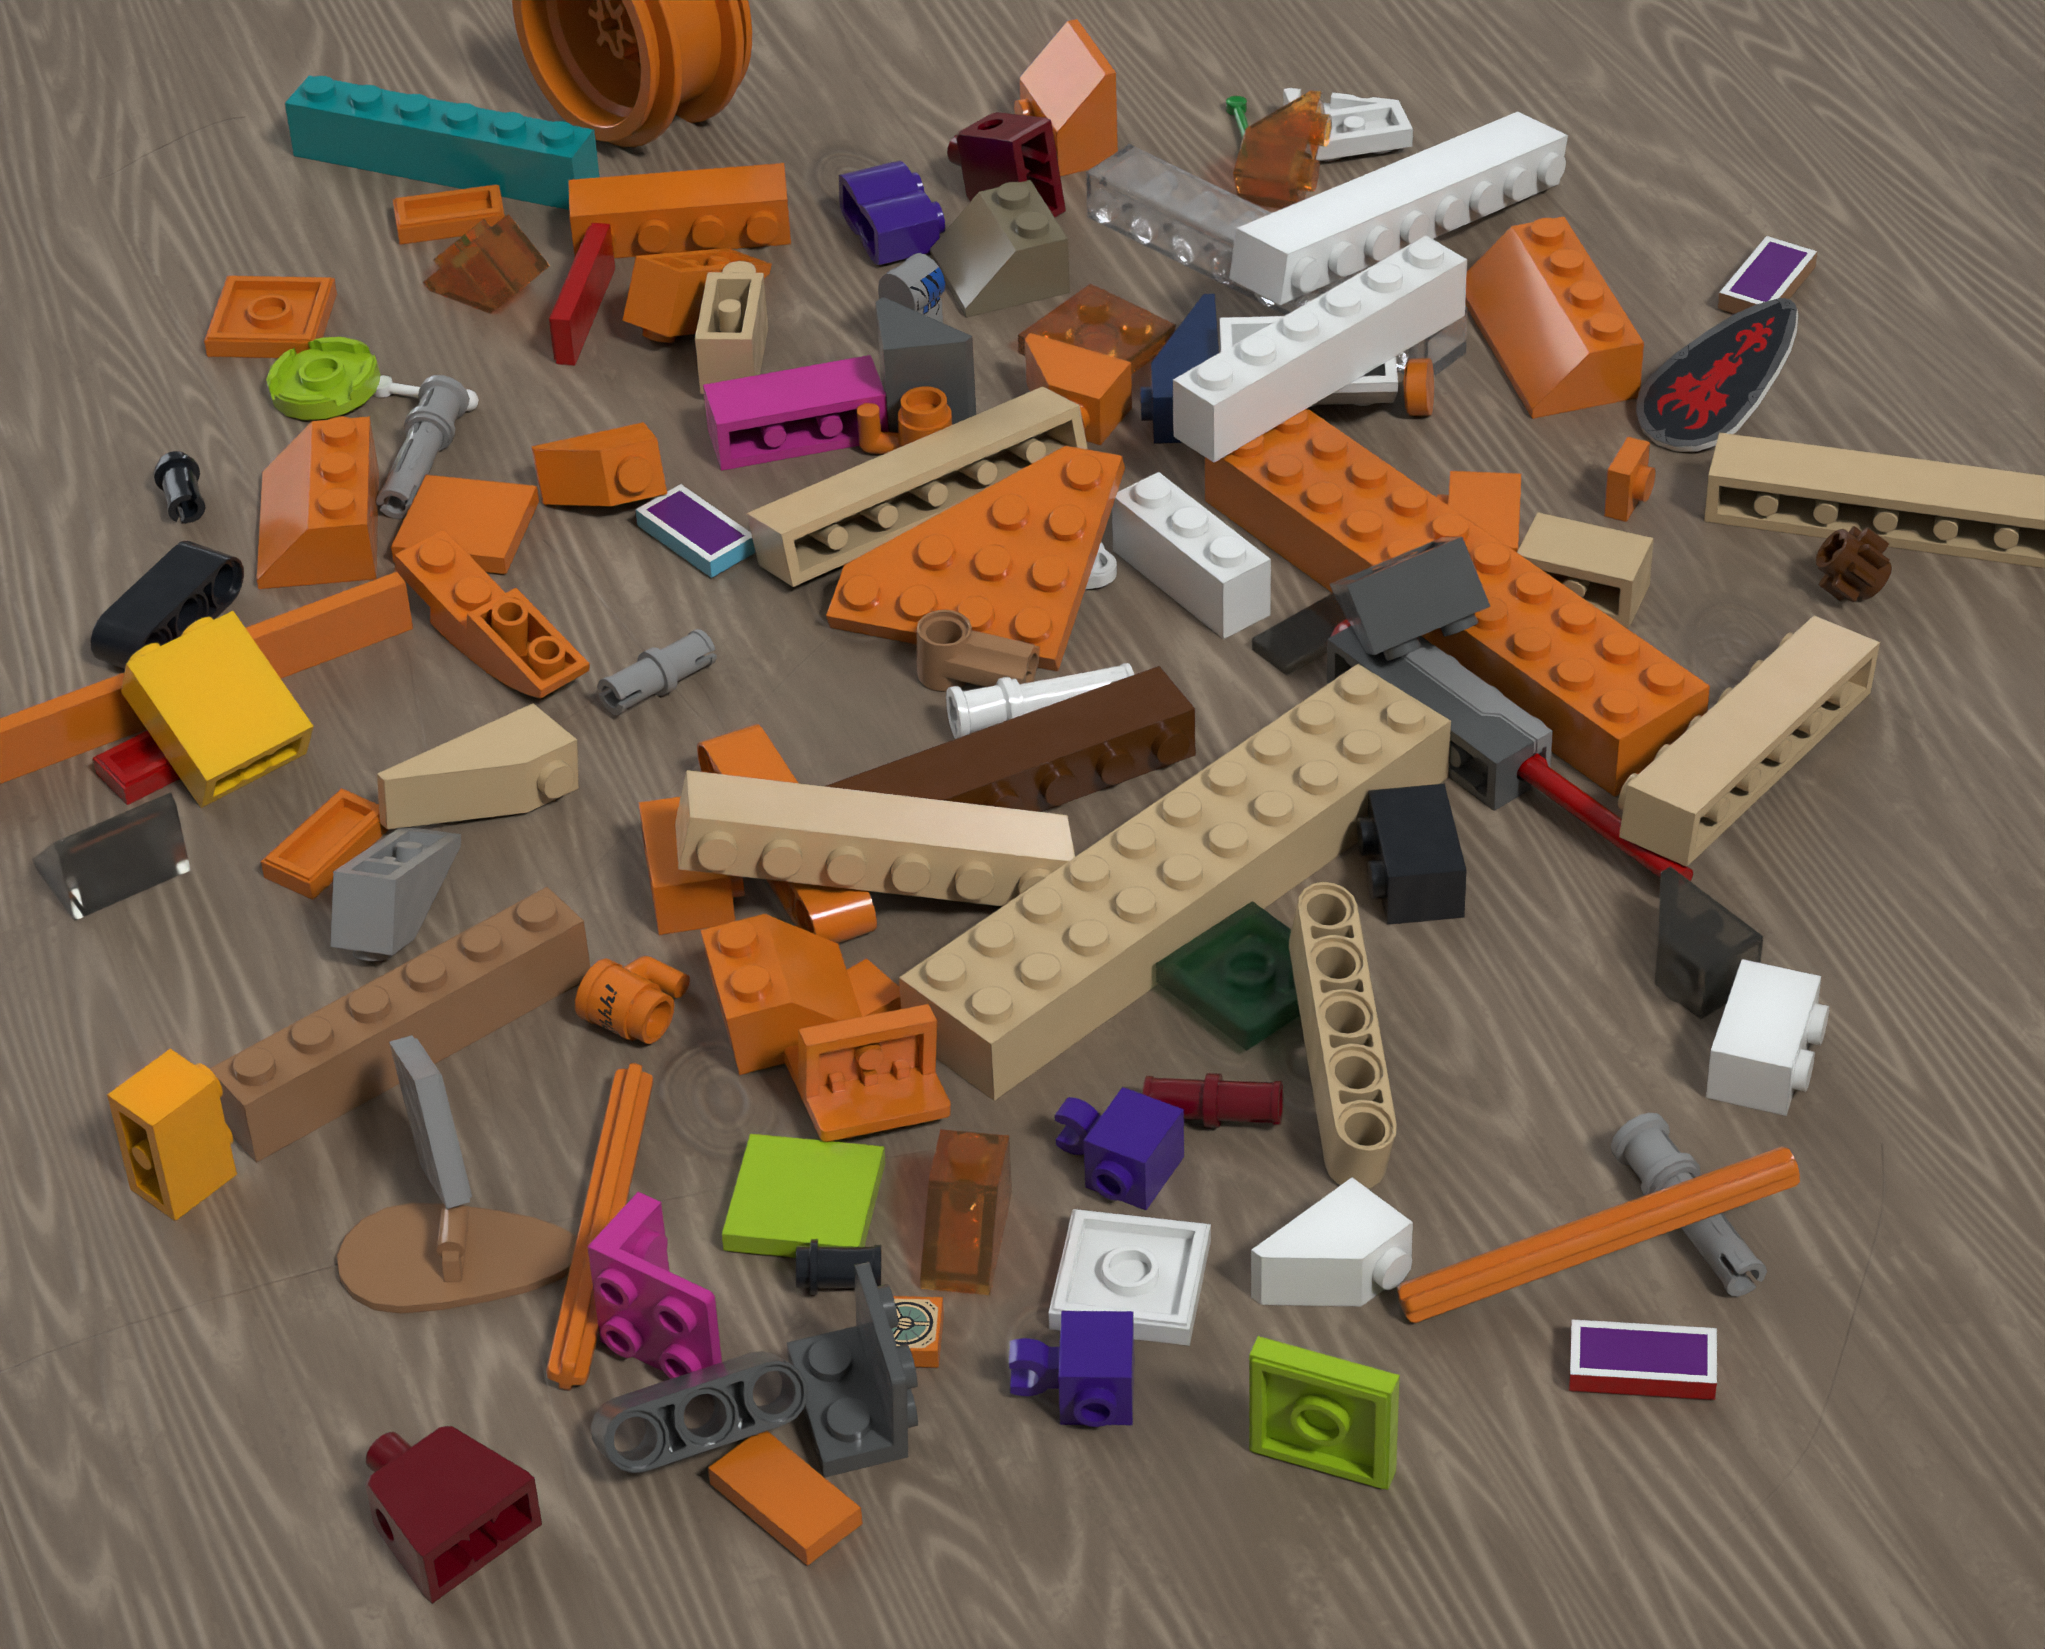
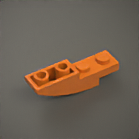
(484, 623)

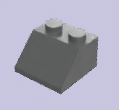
(1412, 596)

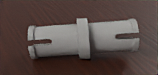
(657, 671)

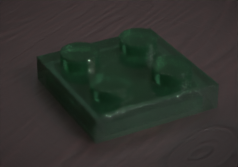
(1236, 975)

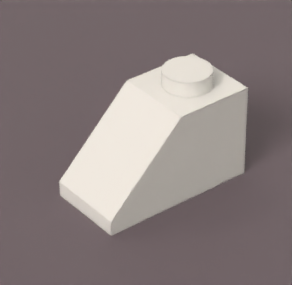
(1334, 1252)

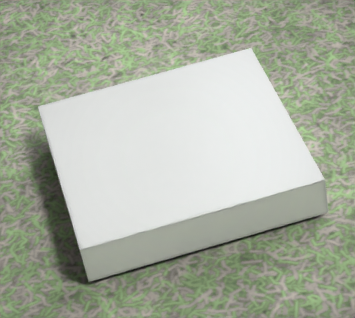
(1133, 1267)

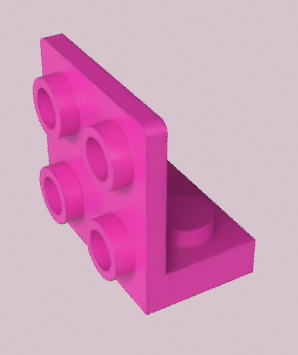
(642, 1304)

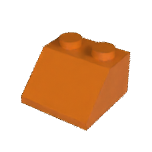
(1078, 93)
(772, 984)

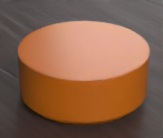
(1419, 387)

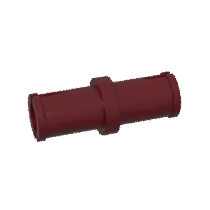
(1219, 1099)

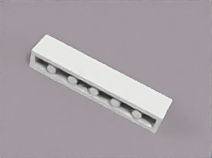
(1318, 348)

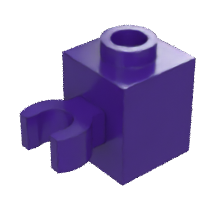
(1127, 1148)
(1088, 1368)

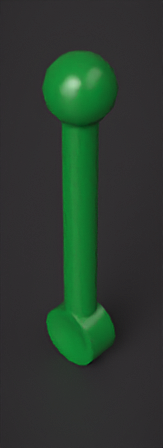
(1238, 106)

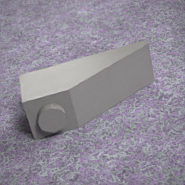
(389, 890)

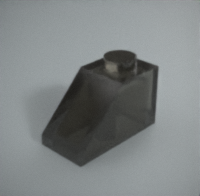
(1698, 946)

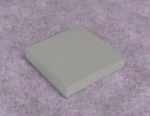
(431, 1121)

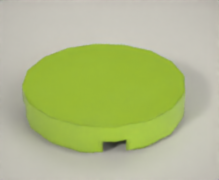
(323, 380)

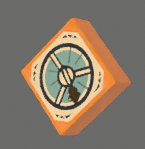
(920, 1327)

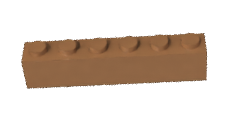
(440, 997)

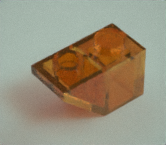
(1281, 151)
(487, 265)

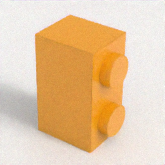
(173, 1133)

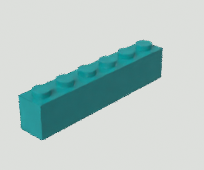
(439, 140)

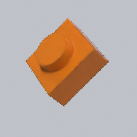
(1629, 479)

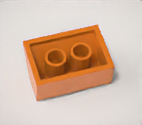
(320, 507)

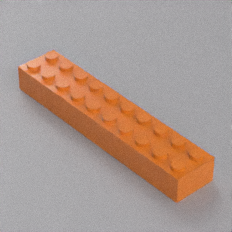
(1539, 643)

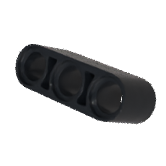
(166, 600)

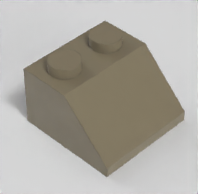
(1003, 251)

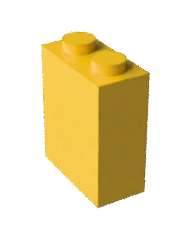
(216, 707)

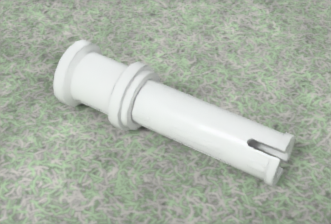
(1008, 699)

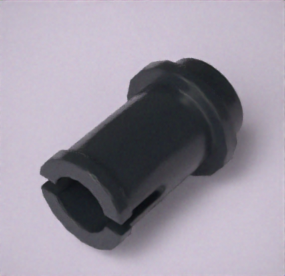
(178, 478)
(833, 1265)

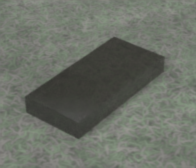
(1300, 637)

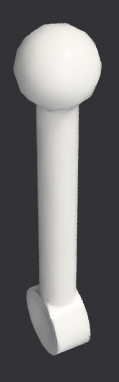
(387, 387)

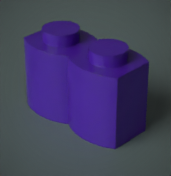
(890, 211)

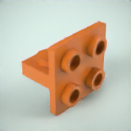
(869, 1073)

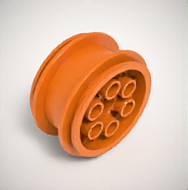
(635, 61)

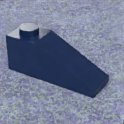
(1188, 347)

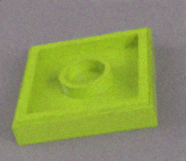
(800, 1193)
(1323, 1412)

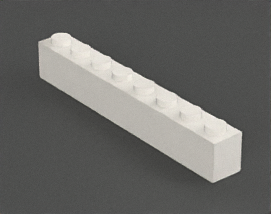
(1396, 206)

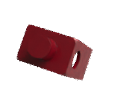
(1009, 150)
(447, 1505)

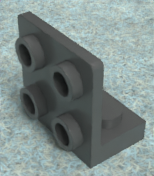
(859, 1384)

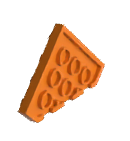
(1001, 558)

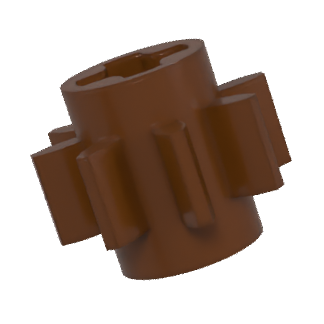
(1853, 564)

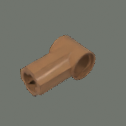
(956, 655)

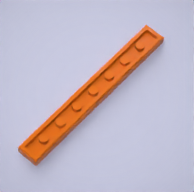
(288, 641)

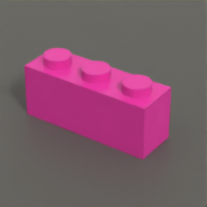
(791, 411)

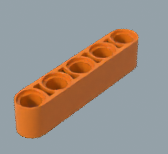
(822, 910)

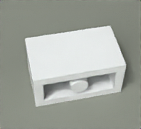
(1766, 1038)

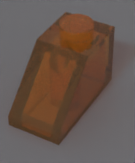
(966, 1211)

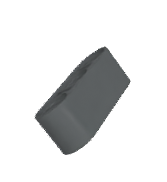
(733, 1415)

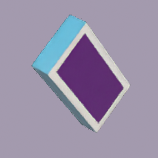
(695, 530)

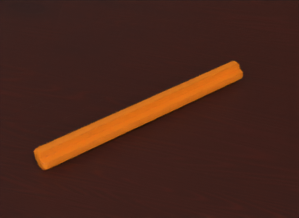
(606, 1196)
(1598, 1234)

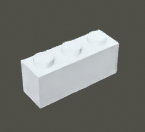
(1191, 555)

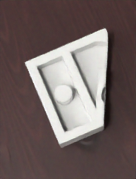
(1361, 125)

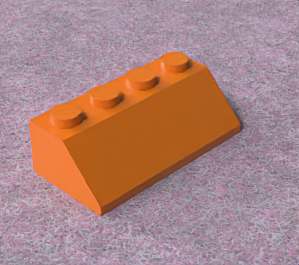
(1553, 321)

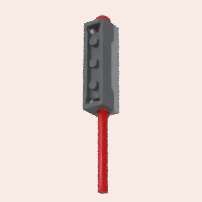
(1493, 742)

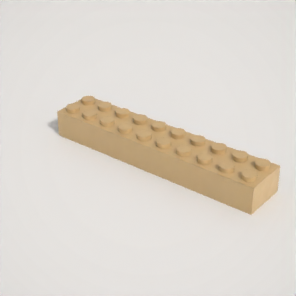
(1228, 836)

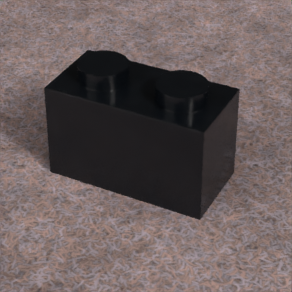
(1414, 854)

